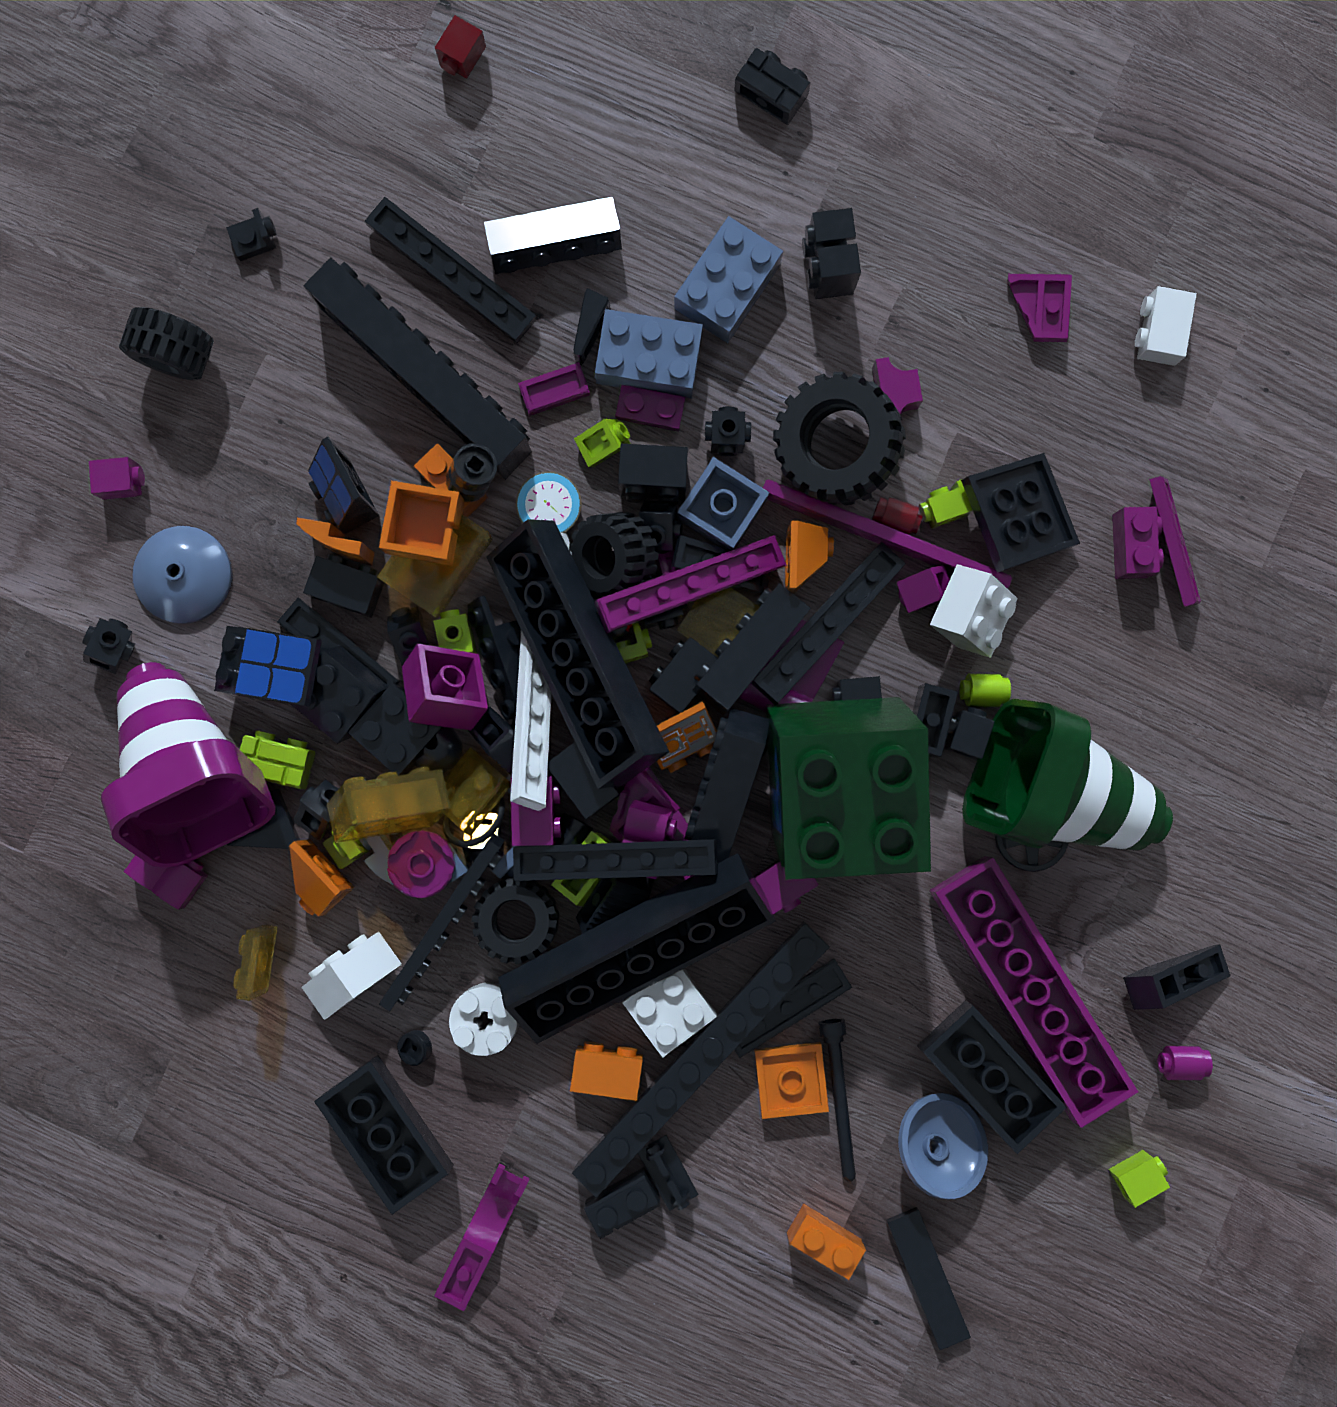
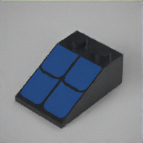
(340, 488)
(268, 665)

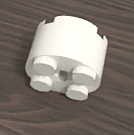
(470, 1032)

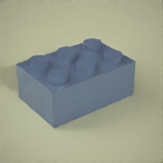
(728, 279)
(648, 353)

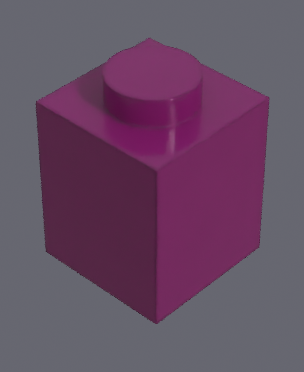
(116, 478)
(923, 588)

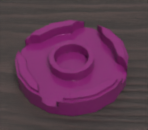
(421, 864)

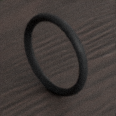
(470, 843)

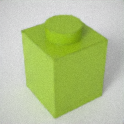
(1140, 1177)

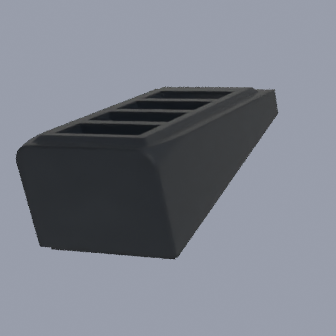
(589, 323)

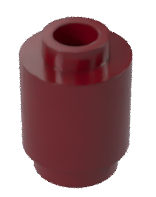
(897, 515)

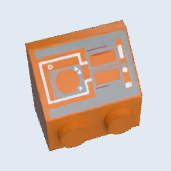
(686, 735)

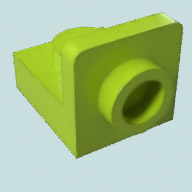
(602, 441)
(636, 651)
(344, 852)

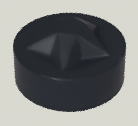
(414, 1047)

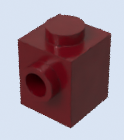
(460, 47)

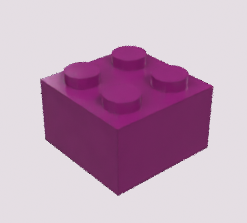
(444, 687)

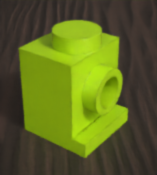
(945, 505)
(465, 638)

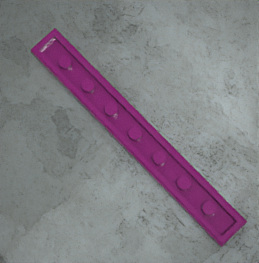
(874, 531)

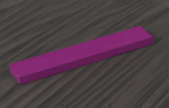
(689, 584)

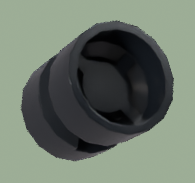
(471, 471)

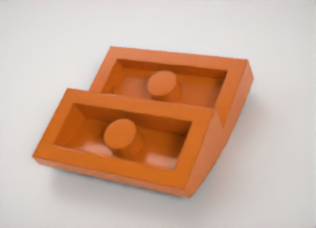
(334, 540)

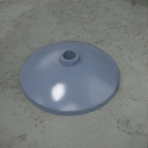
(202, 578)
(957, 1146)

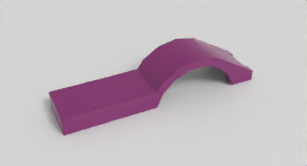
(481, 1238)

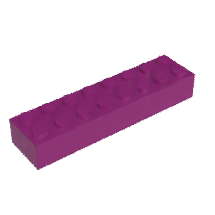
(1033, 991)

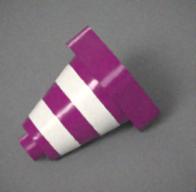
(179, 775)

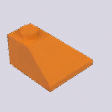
(805, 553)
(316, 878)

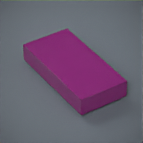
(554, 389)

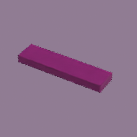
(1175, 541)

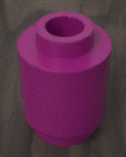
(1185, 1063)

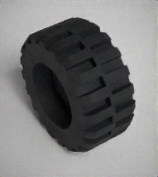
(817, 403)

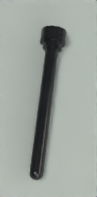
(833, 1031)

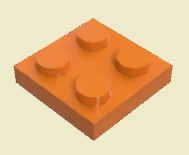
(791, 1080)

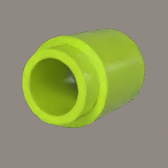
(985, 690)

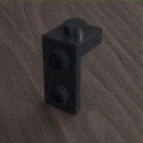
(406, 631)

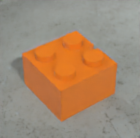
(421, 523)

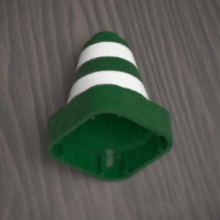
(1055, 784)

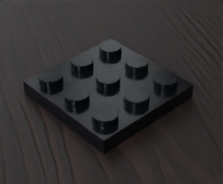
(1020, 512)

